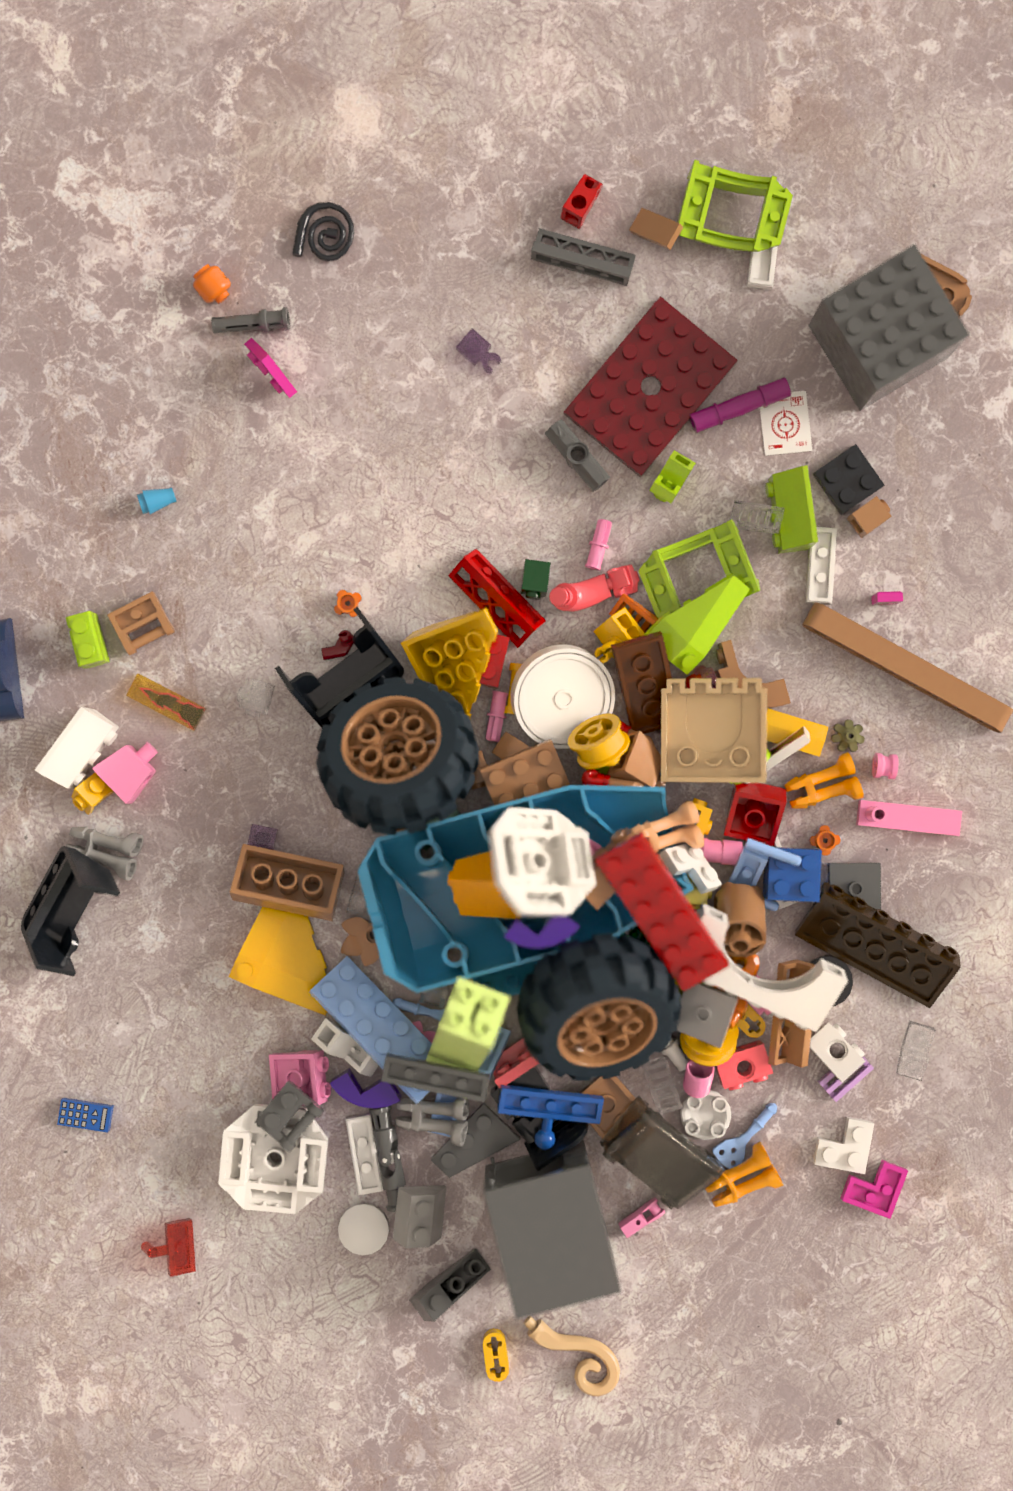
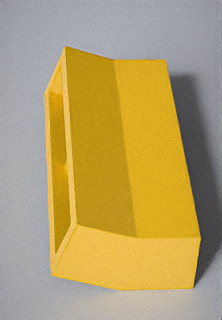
(783, 725)

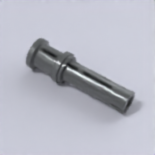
(263, 320)

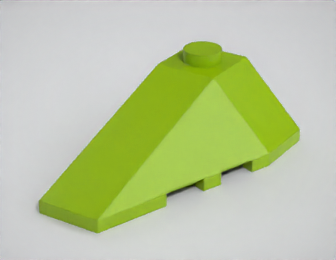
(698, 623)

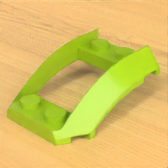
(697, 199)
(730, 553)

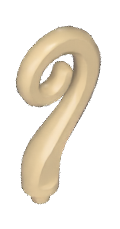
(551, 1340)

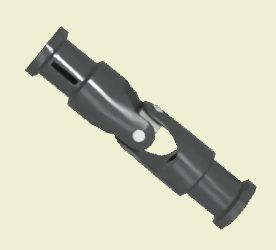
(386, 1146)

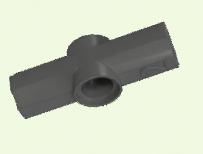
(566, 443)

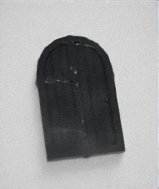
(567, 1136)

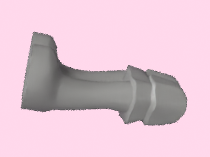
(130, 845)
(455, 1128)

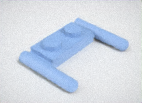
(752, 863)

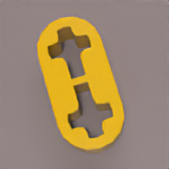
(754, 1016)
(489, 1355)

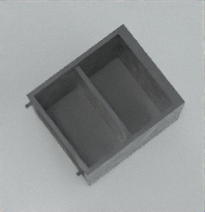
(550, 1232)

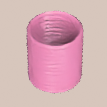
(696, 1086)

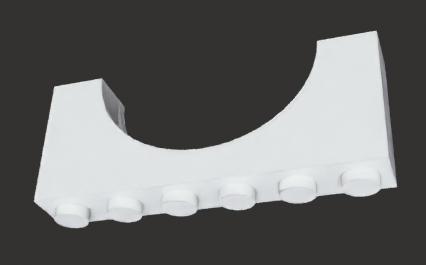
(801, 999)

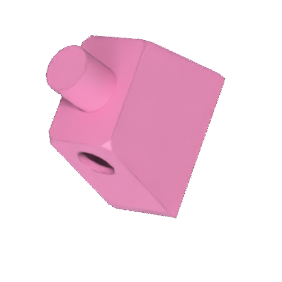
(127, 771)

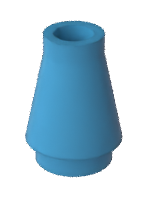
(155, 499)

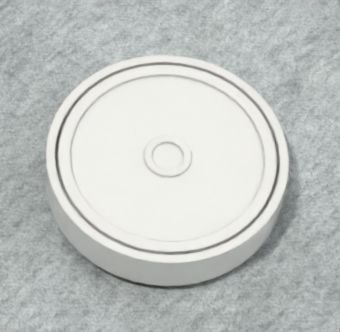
(560, 691)

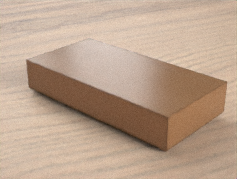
(656, 228)

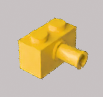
(616, 629)

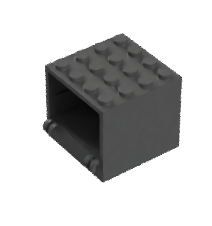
(887, 327)

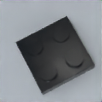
(848, 479)

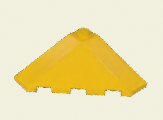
(453, 654)
(281, 958)

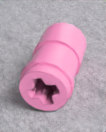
(723, 852)

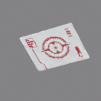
(786, 425)

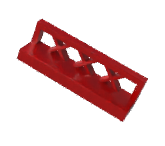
(499, 593)

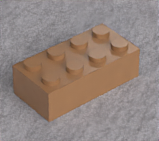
(287, 882)

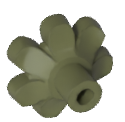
(843, 736)

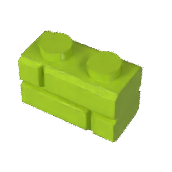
(87, 639)

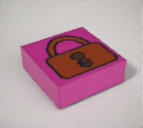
(887, 598)

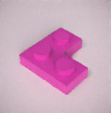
(266, 365)
(880, 1195)

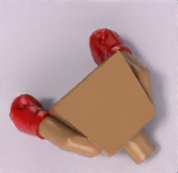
(636, 767)

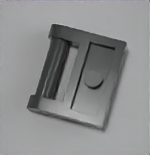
(282, 1109)

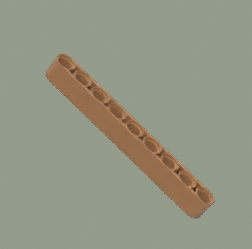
(907, 667)

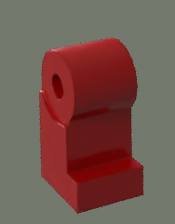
(581, 201)

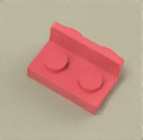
(513, 1063)

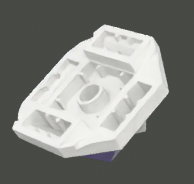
(561, 858)
(264, 1184)

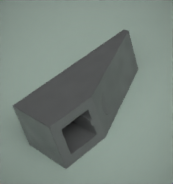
(449, 1286)

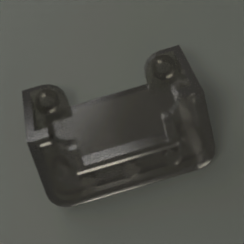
(660, 1155)

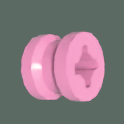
(885, 766)

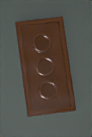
(642, 674)

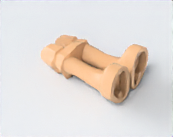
(690, 833)

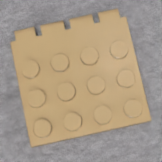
(714, 731)

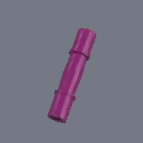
(740, 405)

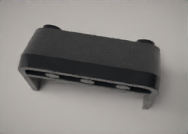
(368, 664)
(58, 907)

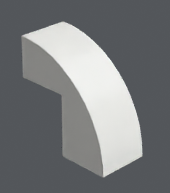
(337, 1042)

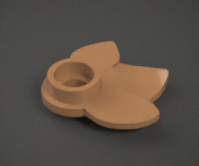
(360, 940)

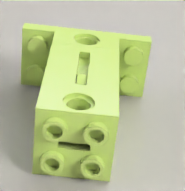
(468, 1026)

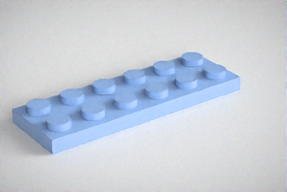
(370, 1017)

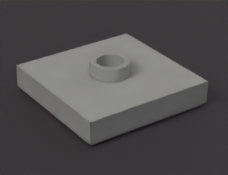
(706, 1013)

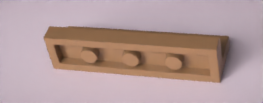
(793, 1039)

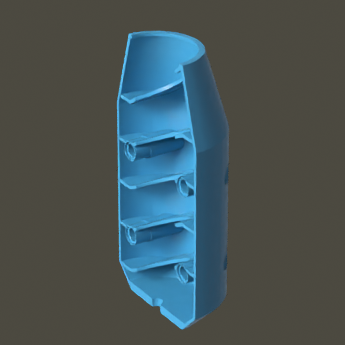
(415, 905)

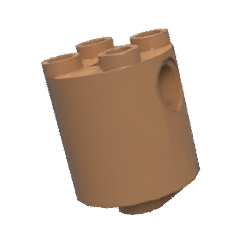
(745, 918)

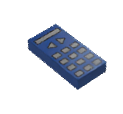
(85, 1115)

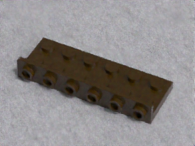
(879, 945)

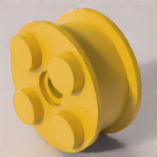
(599, 741)
(707, 1054)

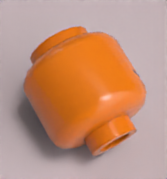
(211, 284)

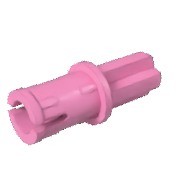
(599, 544)
(496, 716)

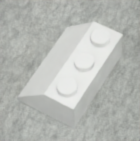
(78, 748)

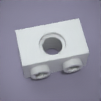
(840, 1067)

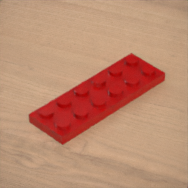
(662, 911)

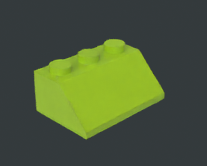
(798, 526)

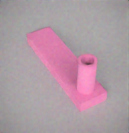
(909, 817)

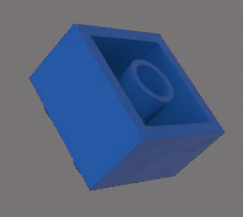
(793, 882)

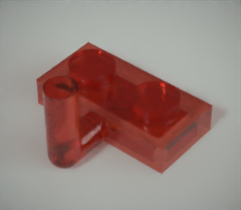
(178, 1247)

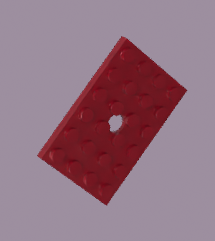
(642, 425)

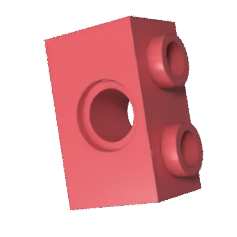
(758, 1066)

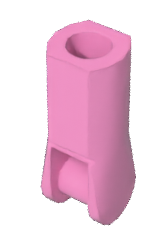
(637, 1220)

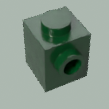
(535, 579)

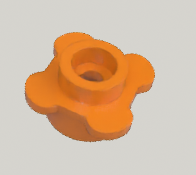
(343, 597)
(832, 840)

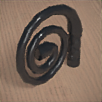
(329, 233)

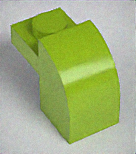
(672, 477)

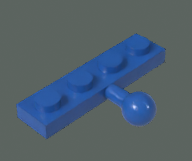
(549, 1106)

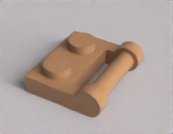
(137, 615)

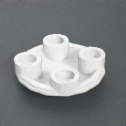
(706, 1116)
(363, 1229)

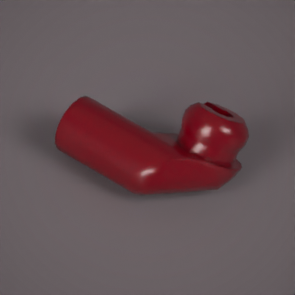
(341, 647)

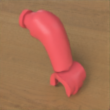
(587, 593)

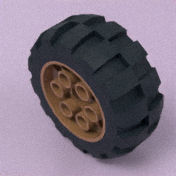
(402, 797)
(598, 1007)

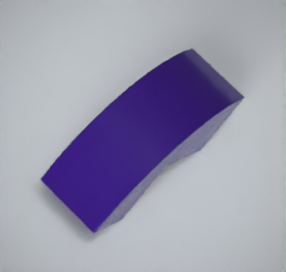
(555, 931)
(374, 1096)

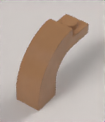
(776, 690)

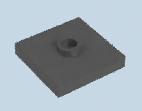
(858, 880)

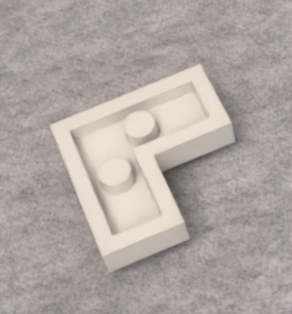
(691, 861)
(851, 1152)

